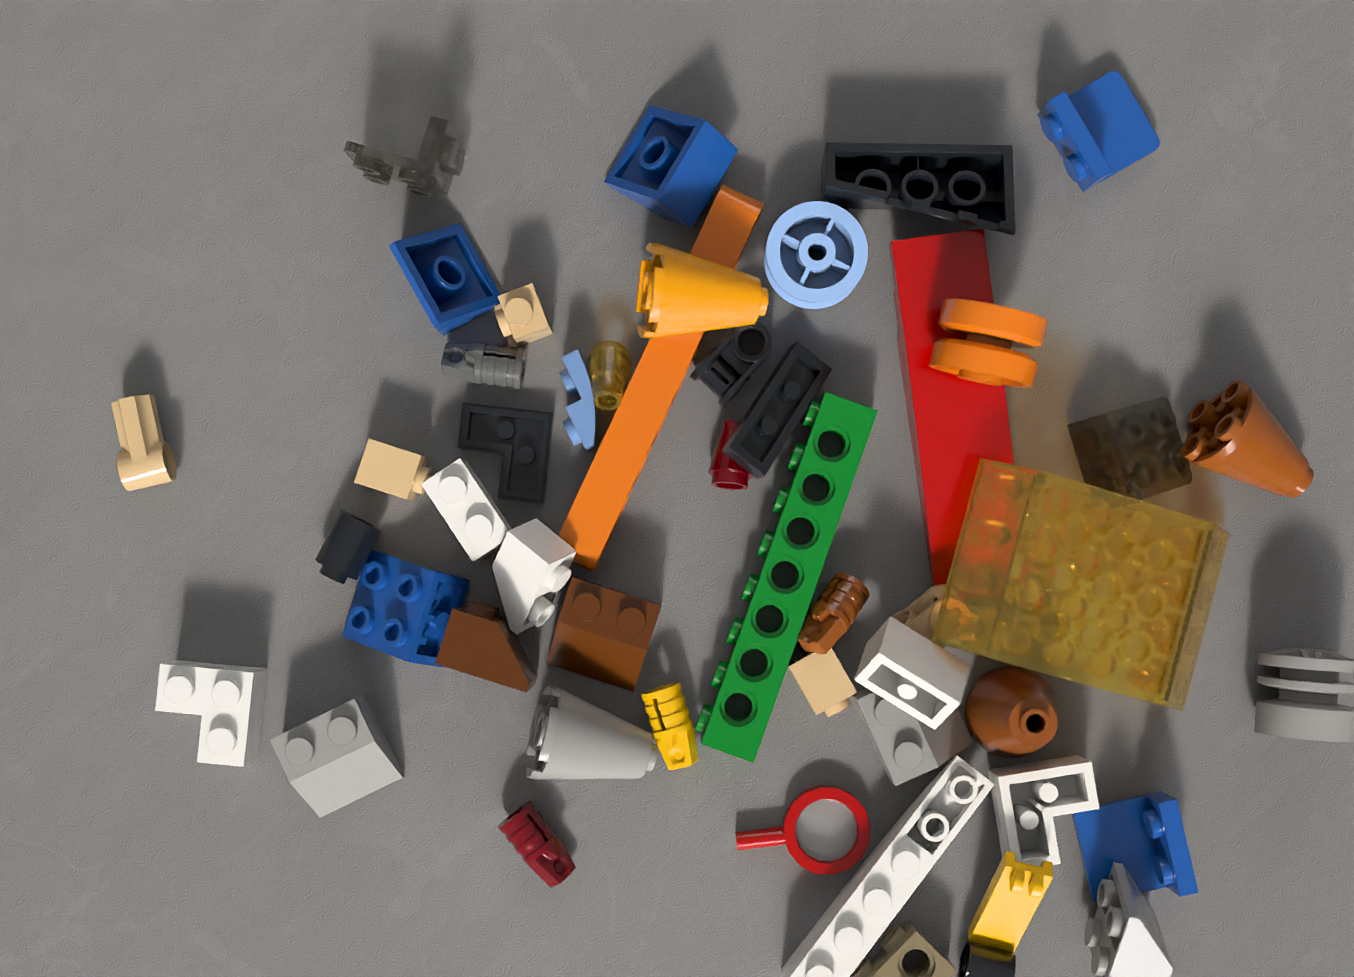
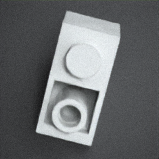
(530, 573)

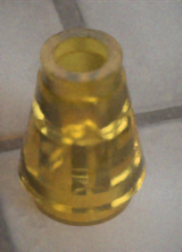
(608, 373)

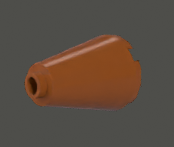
(1011, 712)

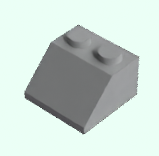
(905, 743)
(337, 756)

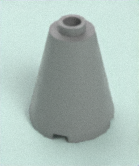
(585, 742)

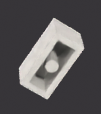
(468, 509)
(912, 673)

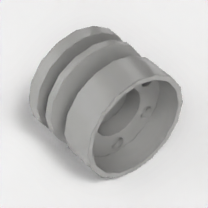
(1306, 696)

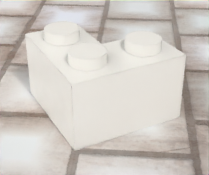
(229, 704)
(1030, 796)

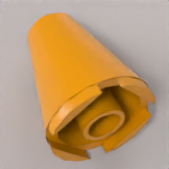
(694, 294)

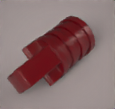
(537, 844)

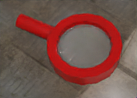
(821, 828)

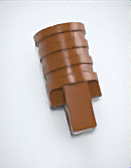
(833, 613)

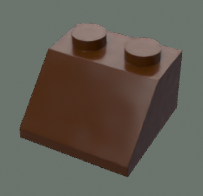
(603, 633)
(485, 647)

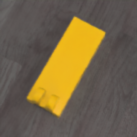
(1009, 903)

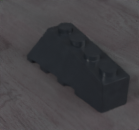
(935, 179)

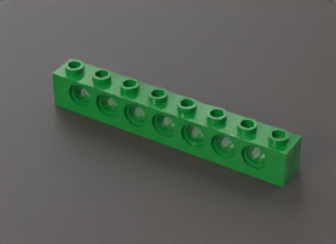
(744, 734)

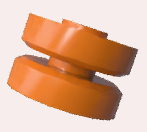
(989, 336)

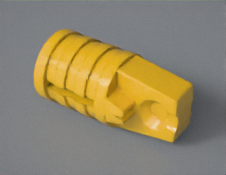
(671, 725)

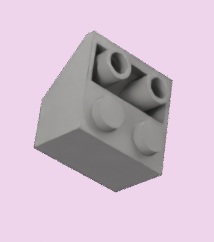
(1125, 931)

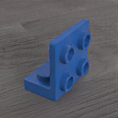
(403, 608)
(1143, 836)

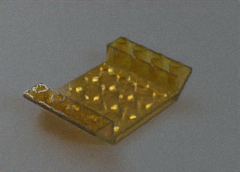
(1081, 583)

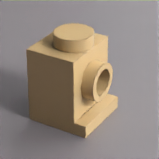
(522, 316)

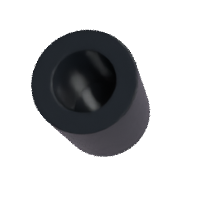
(347, 547)

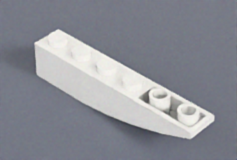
(890, 874)

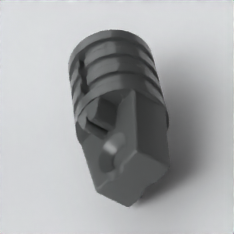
(485, 364)

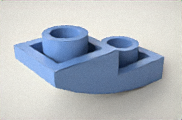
(582, 424)

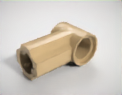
(144, 454)

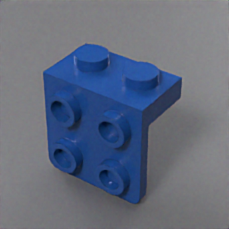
(1098, 130)

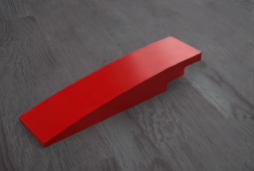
(948, 417)

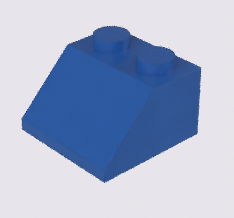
(672, 164)

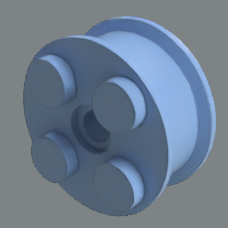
(819, 228)

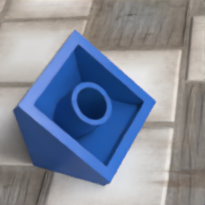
(446, 276)

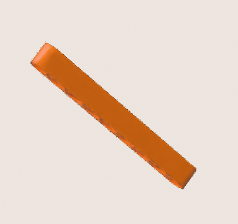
(650, 394)

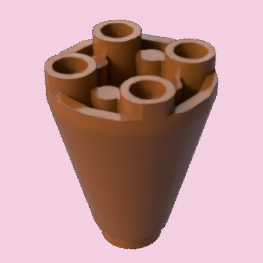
(1246, 443)

